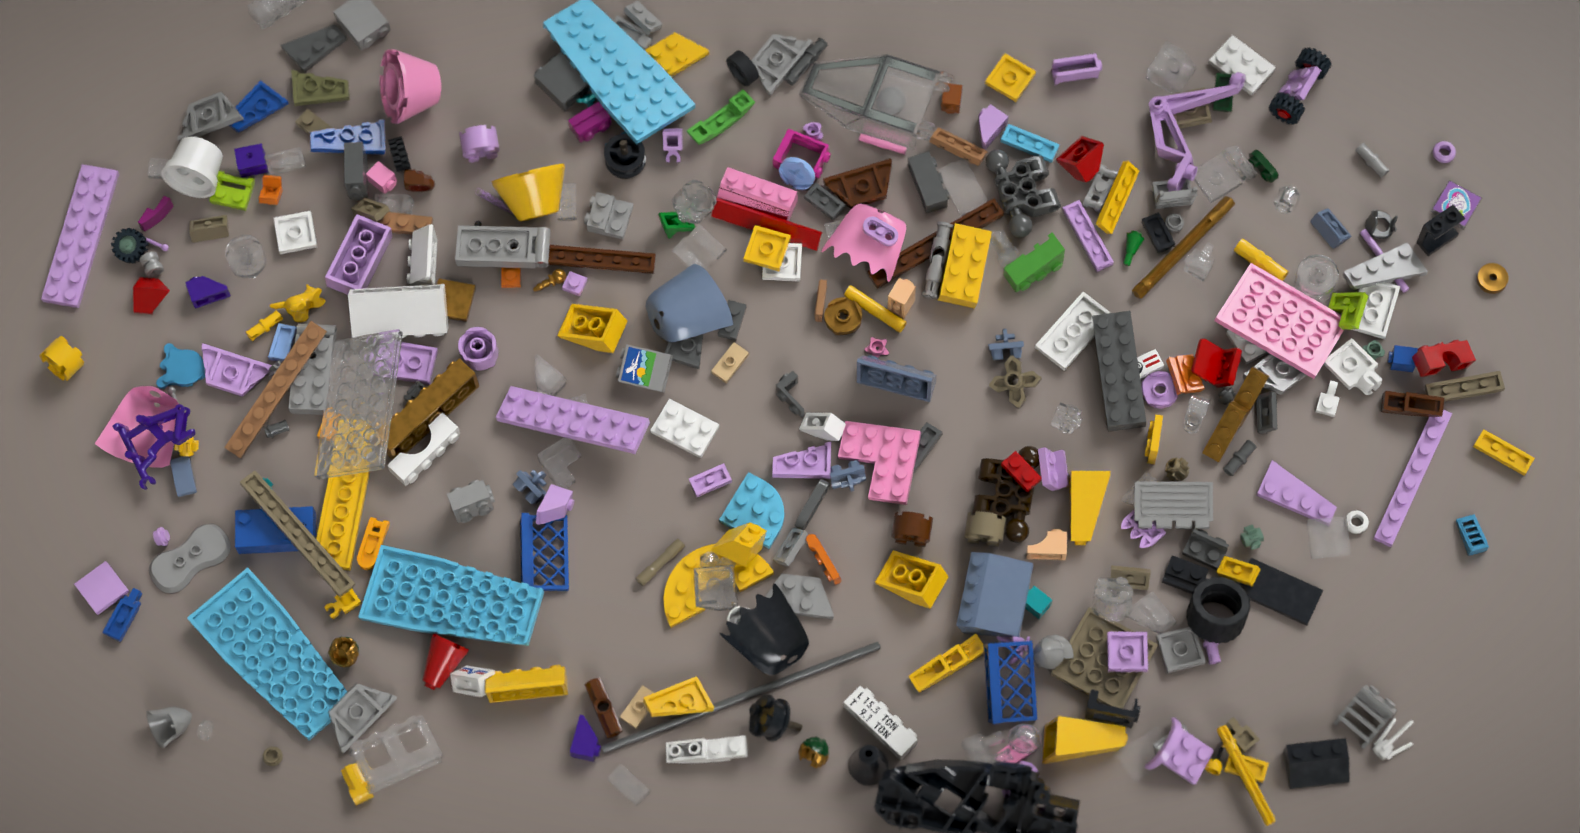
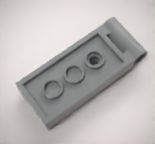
(492, 246)
(312, 384)

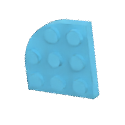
(756, 504)

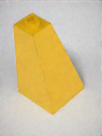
(1085, 501)
(1076, 738)

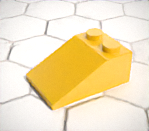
(593, 327)
(912, 578)

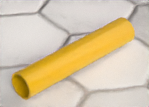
(875, 309)

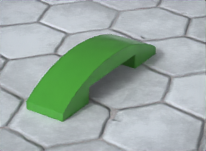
(722, 119)

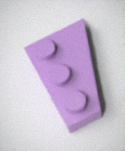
(804, 464)

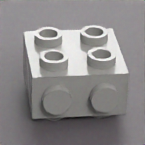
(471, 501)

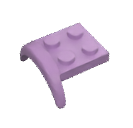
(1182, 754)

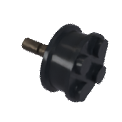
(624, 157)
(771, 718)

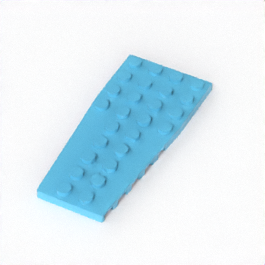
(618, 70)
(448, 599)
(269, 652)

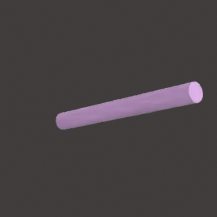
(1377, 251)

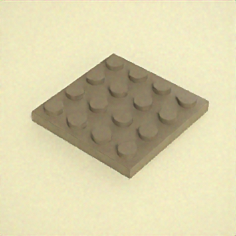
(1090, 663)

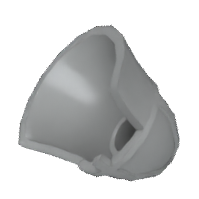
(1051, 651)
(168, 724)

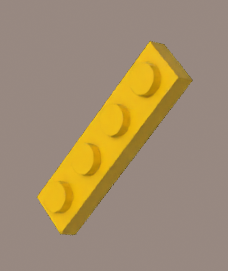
(1117, 197)

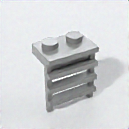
(1167, 199)
(1374, 704)

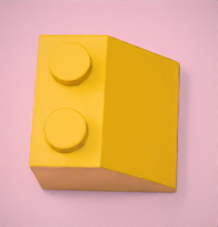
(741, 543)

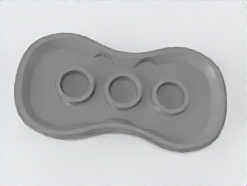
(176, 567)

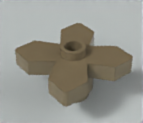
(1005, 383)

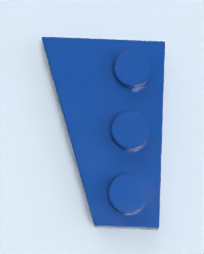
(258, 105)

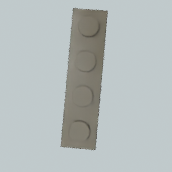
(1466, 386)

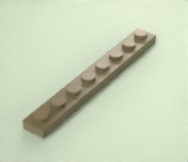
(297, 533)

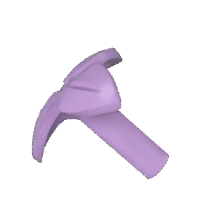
(1019, 651)

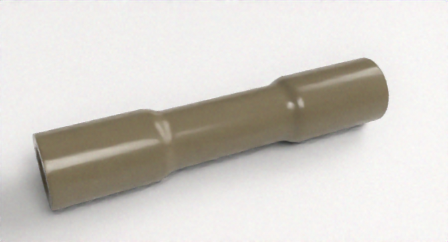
(669, 553)

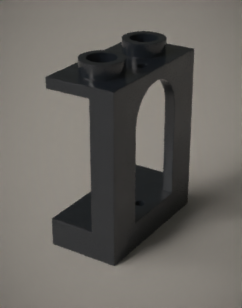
(1439, 231)
(1094, 708)

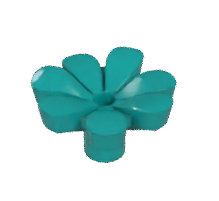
(588, 99)

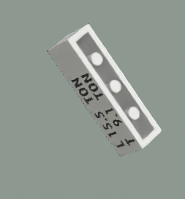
(880, 722)

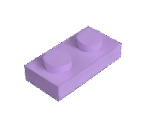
(710, 480)

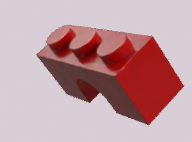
(1431, 359)

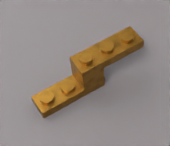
(1235, 414)

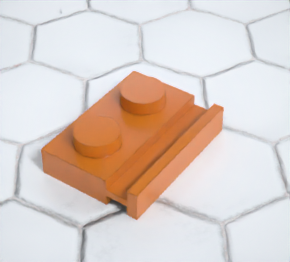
(1182, 376)

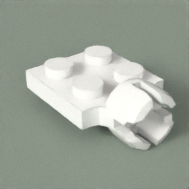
(1354, 367)

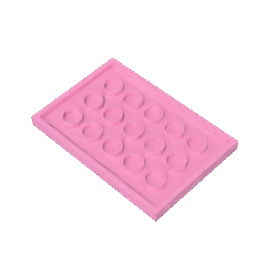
(1281, 320)

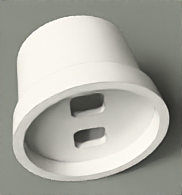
(194, 168)

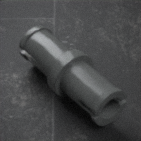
(1239, 457)

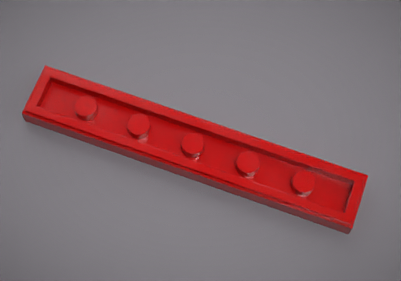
(749, 218)

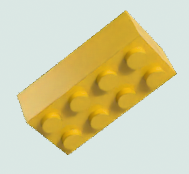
(964, 265)

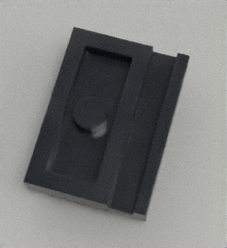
(1184, 574)

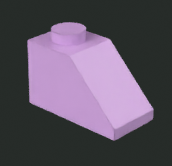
(990, 125)
(554, 505)

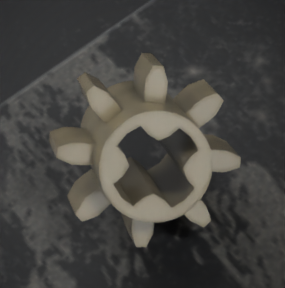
(1177, 469)

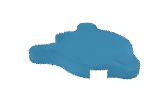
(181, 367)

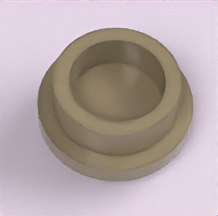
(272, 756)

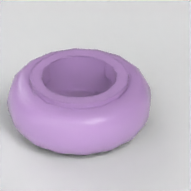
(1444, 145)

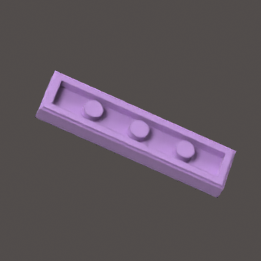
(1088, 236)

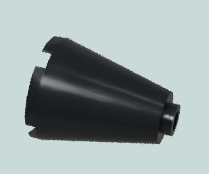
(868, 765)

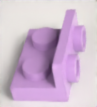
(1053, 469)

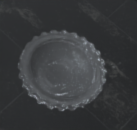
(1024, 738)

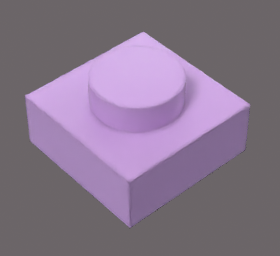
(574, 283)

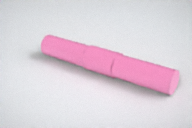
(882, 144)

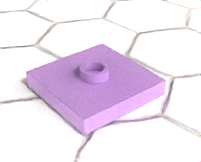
(1127, 652)

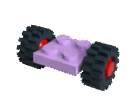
(1286, 103)

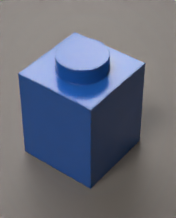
(1402, 359)

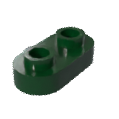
(1266, 169)

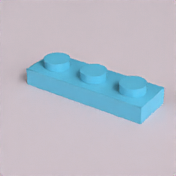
(1029, 143)

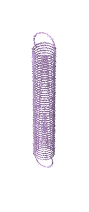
(490, 198)

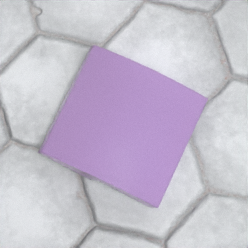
(101, 587)

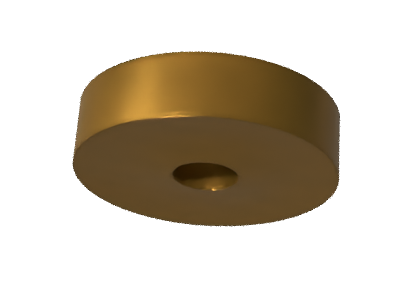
(1492, 286)

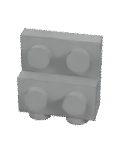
(608, 216)

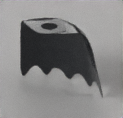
(768, 633)

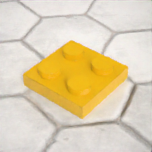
(1010, 77)
(767, 248)
(1153, 439)

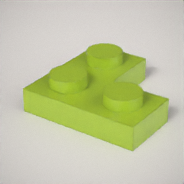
(1351, 307)

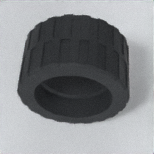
(1223, 592)

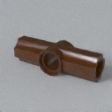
(607, 718)

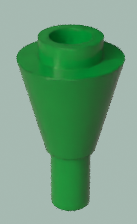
(1133, 242)

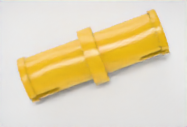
(264, 325)

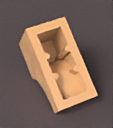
(1051, 548)

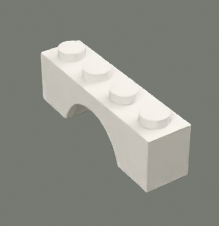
(408, 466)

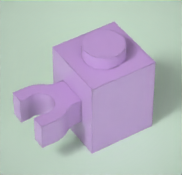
(673, 142)

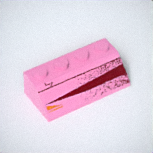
(757, 194)

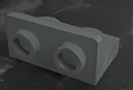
(1205, 548)

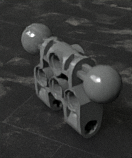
(1035, 170)

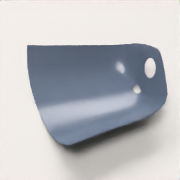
(689, 304)

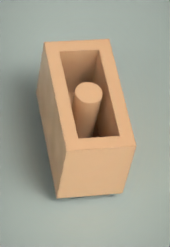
(901, 297)

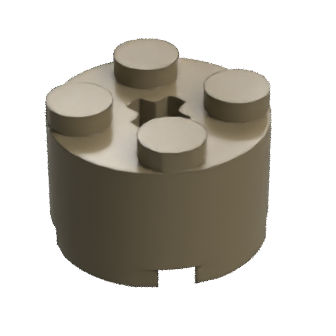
(984, 528)

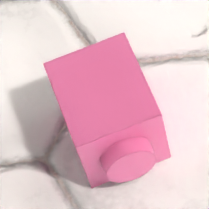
(381, 177)

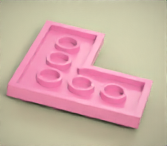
(891, 451)

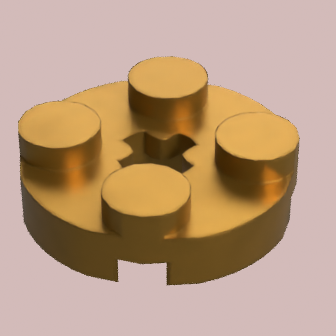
(840, 326)

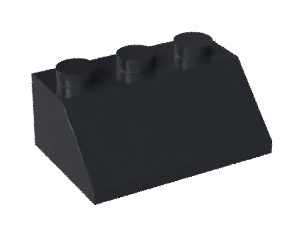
(1317, 763)

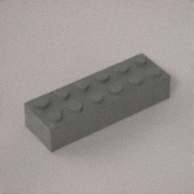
(1119, 371)

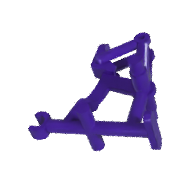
(155, 426)

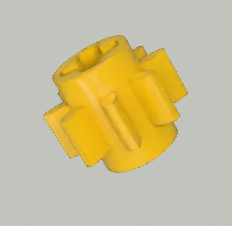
(188, 447)

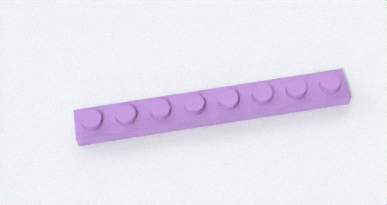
(1411, 479)

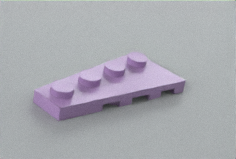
(1291, 493)

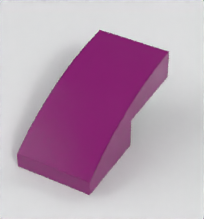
(153, 217)

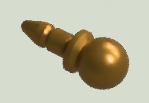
(558, 276)

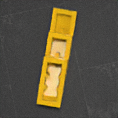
(947, 663)

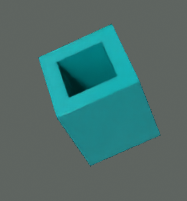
(1037, 602)

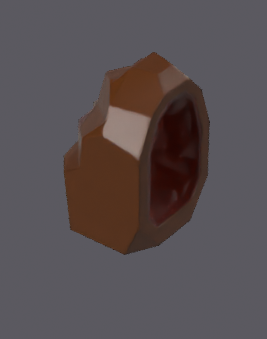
(417, 181)

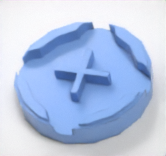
(797, 173)

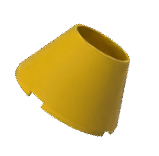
(532, 192)

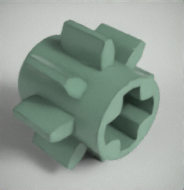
(1252, 537)

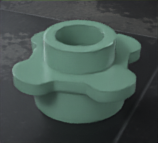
(1374, 345)

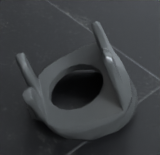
(1372, 222)

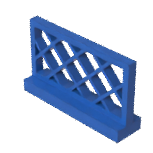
(527, 557)
(993, 678)

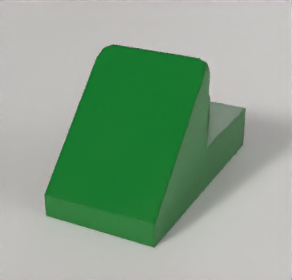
(673, 225)

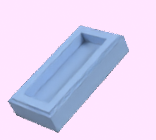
(282, 342)

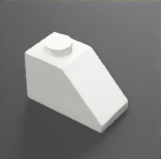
(823, 426)

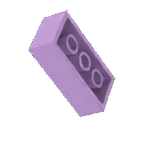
(358, 255)

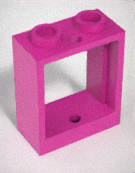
(795, 137)

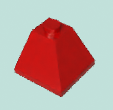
(1082, 158)

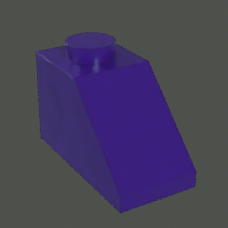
(206, 291)
(585, 742)

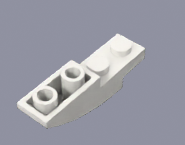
(706, 750)

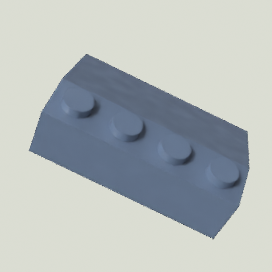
(895, 378)
(994, 595)

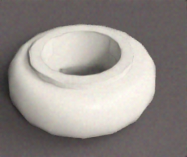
(1357, 514)

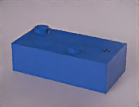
(259, 534)

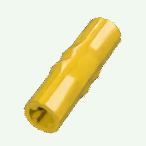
(1260, 259)

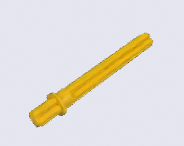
(1254, 791)

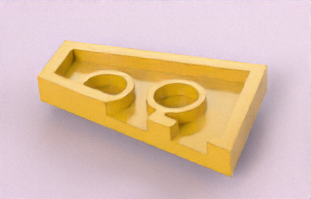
(679, 699)

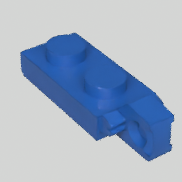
(123, 615)

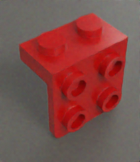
(1216, 364)

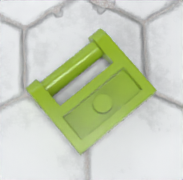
(231, 196)

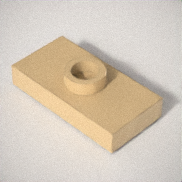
(730, 362)
(636, 710)

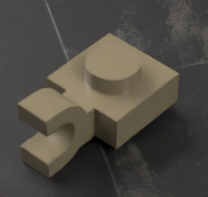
(1245, 736)

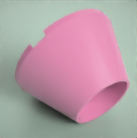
(408, 85)

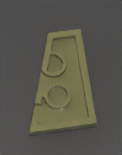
(314, 89)

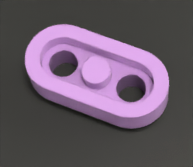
(882, 229)

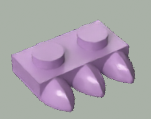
(1149, 536)

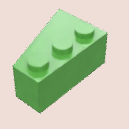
(1035, 265)

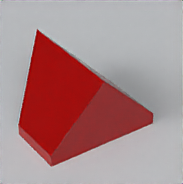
(148, 294)

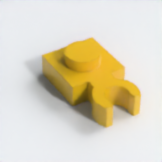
(346, 603)

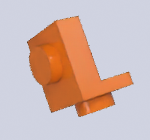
(271, 190)

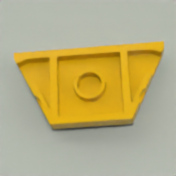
(676, 53)

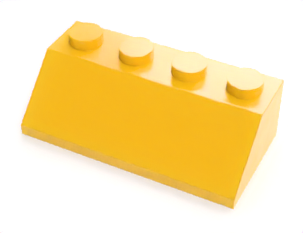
(527, 684)

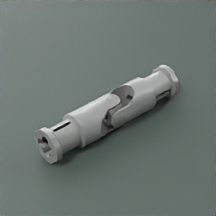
(934, 273)

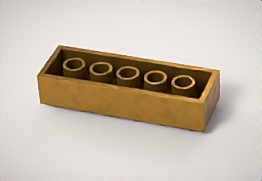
(439, 397)

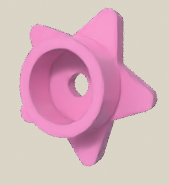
(877, 343)

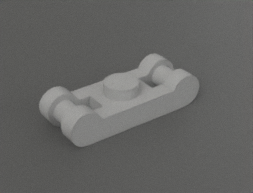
(1100, 189)

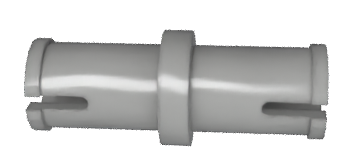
(1372, 160)

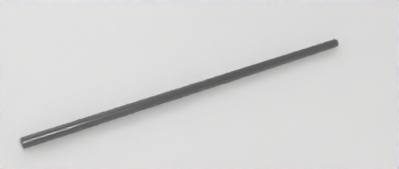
(742, 696)

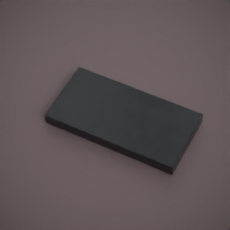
(1283, 593)

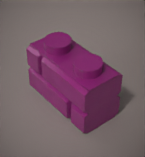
(589, 122)

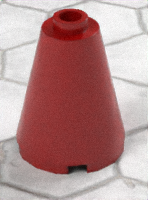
(441, 661)

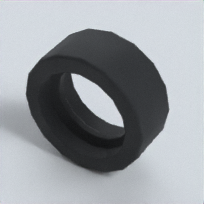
(742, 68)

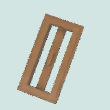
(820, 302)

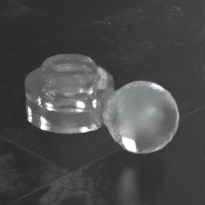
(710, 559)

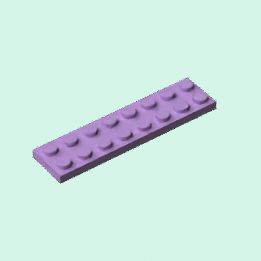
(80, 236)
(573, 419)

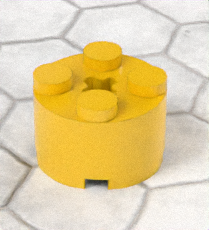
(62, 358)

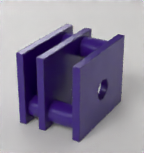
(251, 160)

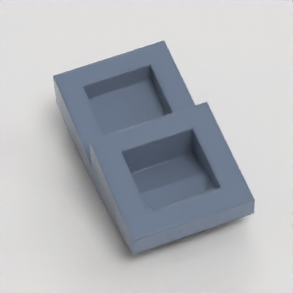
(183, 476)

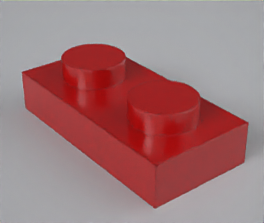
(1021, 471)

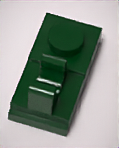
(1224, 104)

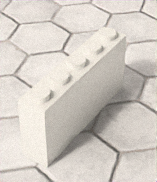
(406, 308)

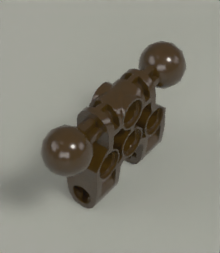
(991, 471)

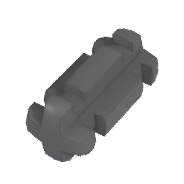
(414, 391)

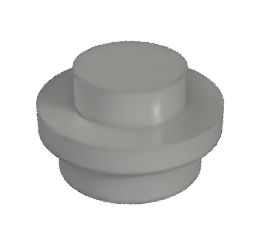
(1174, 222)

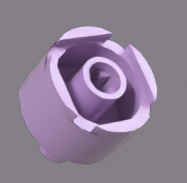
(479, 143)
(484, 357)

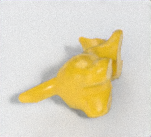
(298, 305)

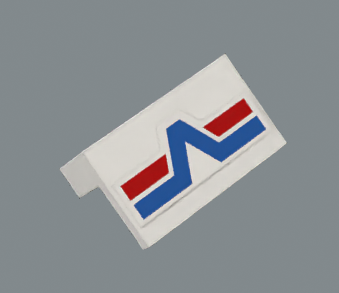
(470, 680)

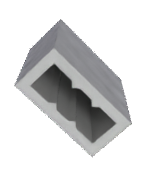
(362, 22)

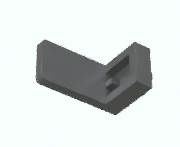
(787, 382)

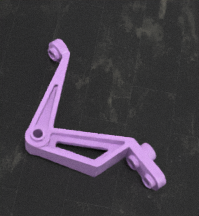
(1166, 106)

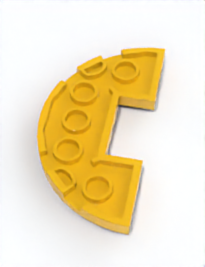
(680, 586)

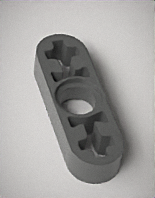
(812, 504)

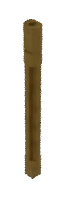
(1183, 247)

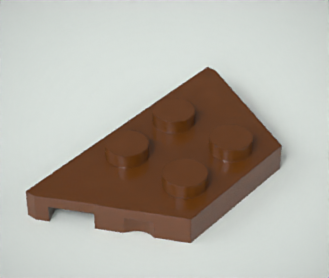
(861, 184)

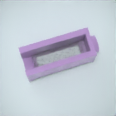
(1075, 68)

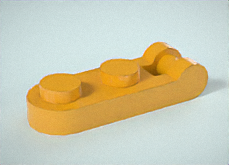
(371, 543)

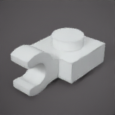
(1328, 402)

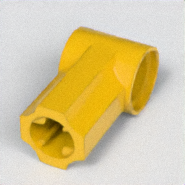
(356, 784)

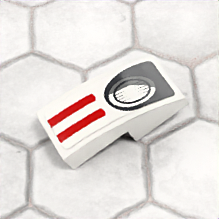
(1149, 363)

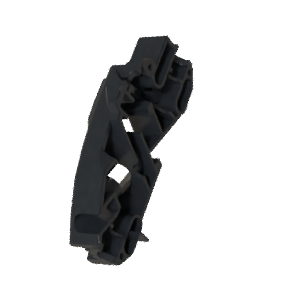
(968, 780)

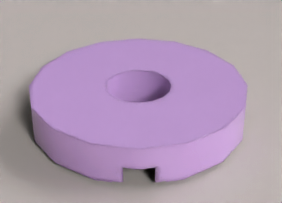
(1155, 399)

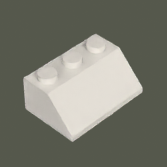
(422, 257)

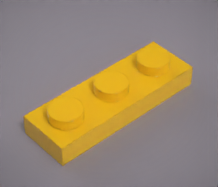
(1504, 452)

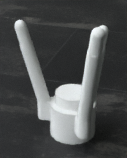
(1384, 748)

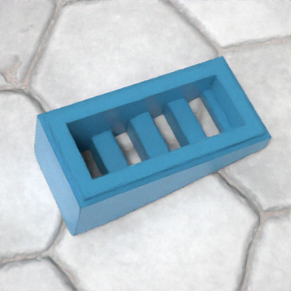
(1471, 550)

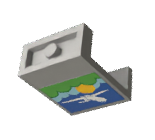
(644, 368)

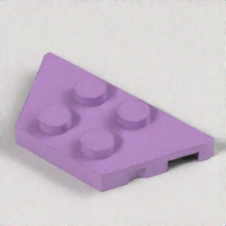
(232, 371)

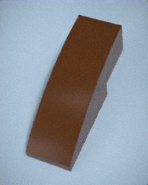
(1412, 404)

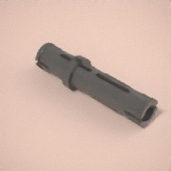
(810, 56)

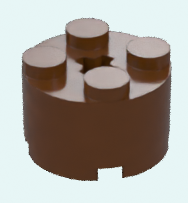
(912, 528)

